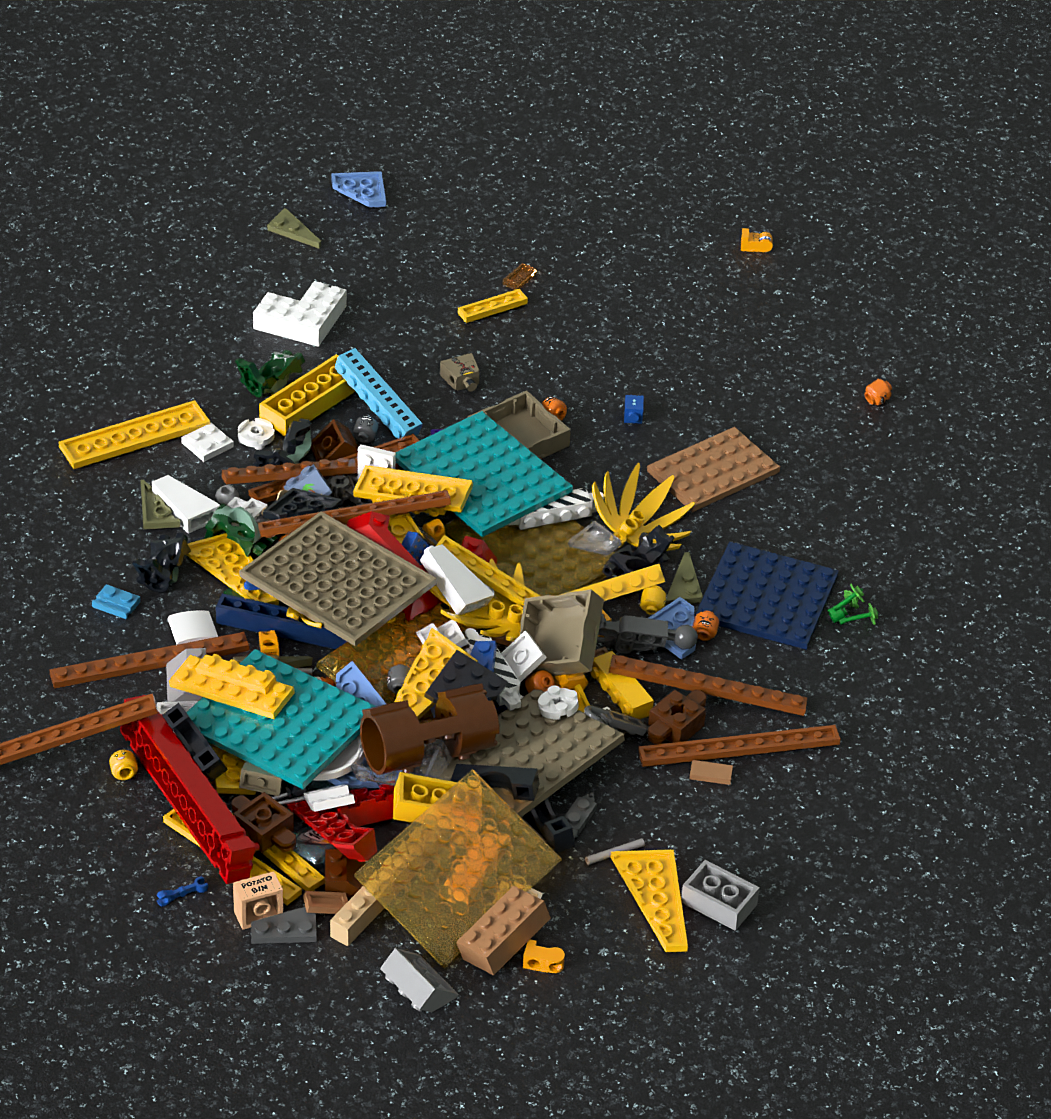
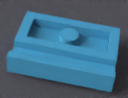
(116, 601)

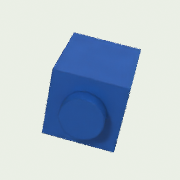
(633, 409)

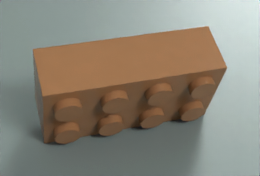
(503, 930)

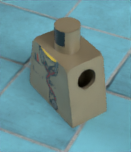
(460, 372)

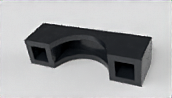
(195, 742)
(519, 781)
(555, 830)

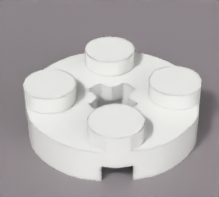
(248, 433)
(558, 702)

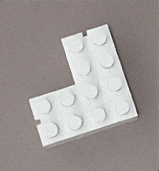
(303, 319)

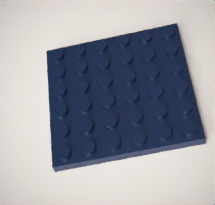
(768, 594)

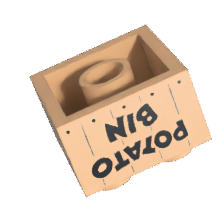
(257, 898)

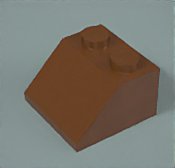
(334, 442)
(341, 872)

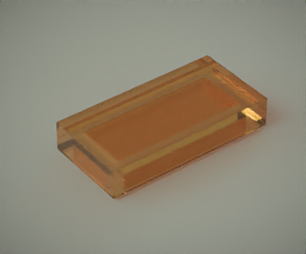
(519, 276)

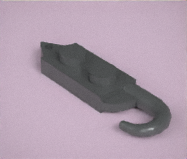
(617, 720)
(581, 812)

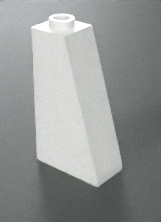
(186, 503)
(455, 581)

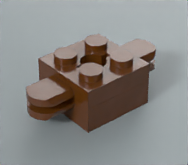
(677, 717)
(265, 822)

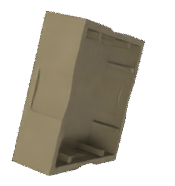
(530, 424)
(564, 630)

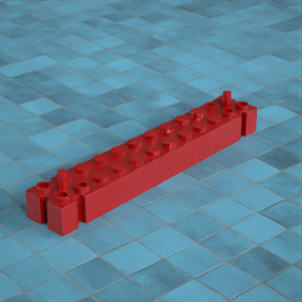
(191, 796)

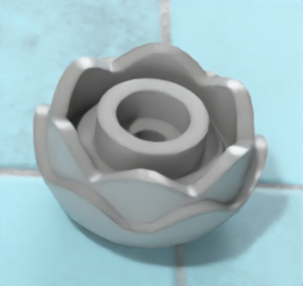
(226, 494)

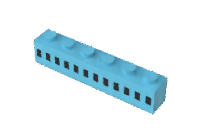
(377, 394)

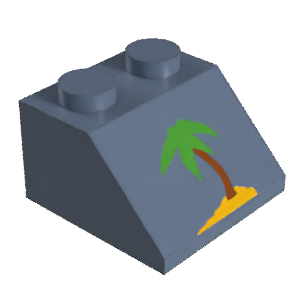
(309, 480)

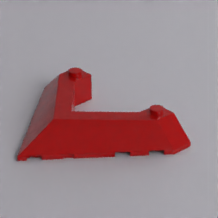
(375, 527)
(342, 823)

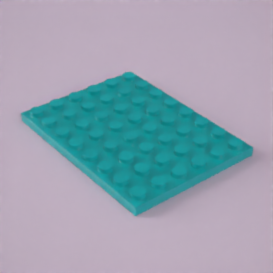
(504, 473)
(302, 737)

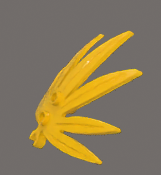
(631, 526)
(501, 615)

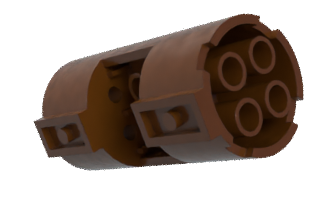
(396, 738)

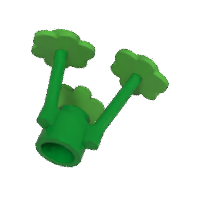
(839, 612)

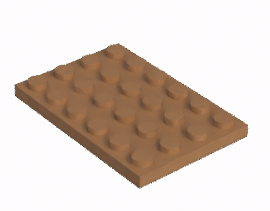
(714, 468)

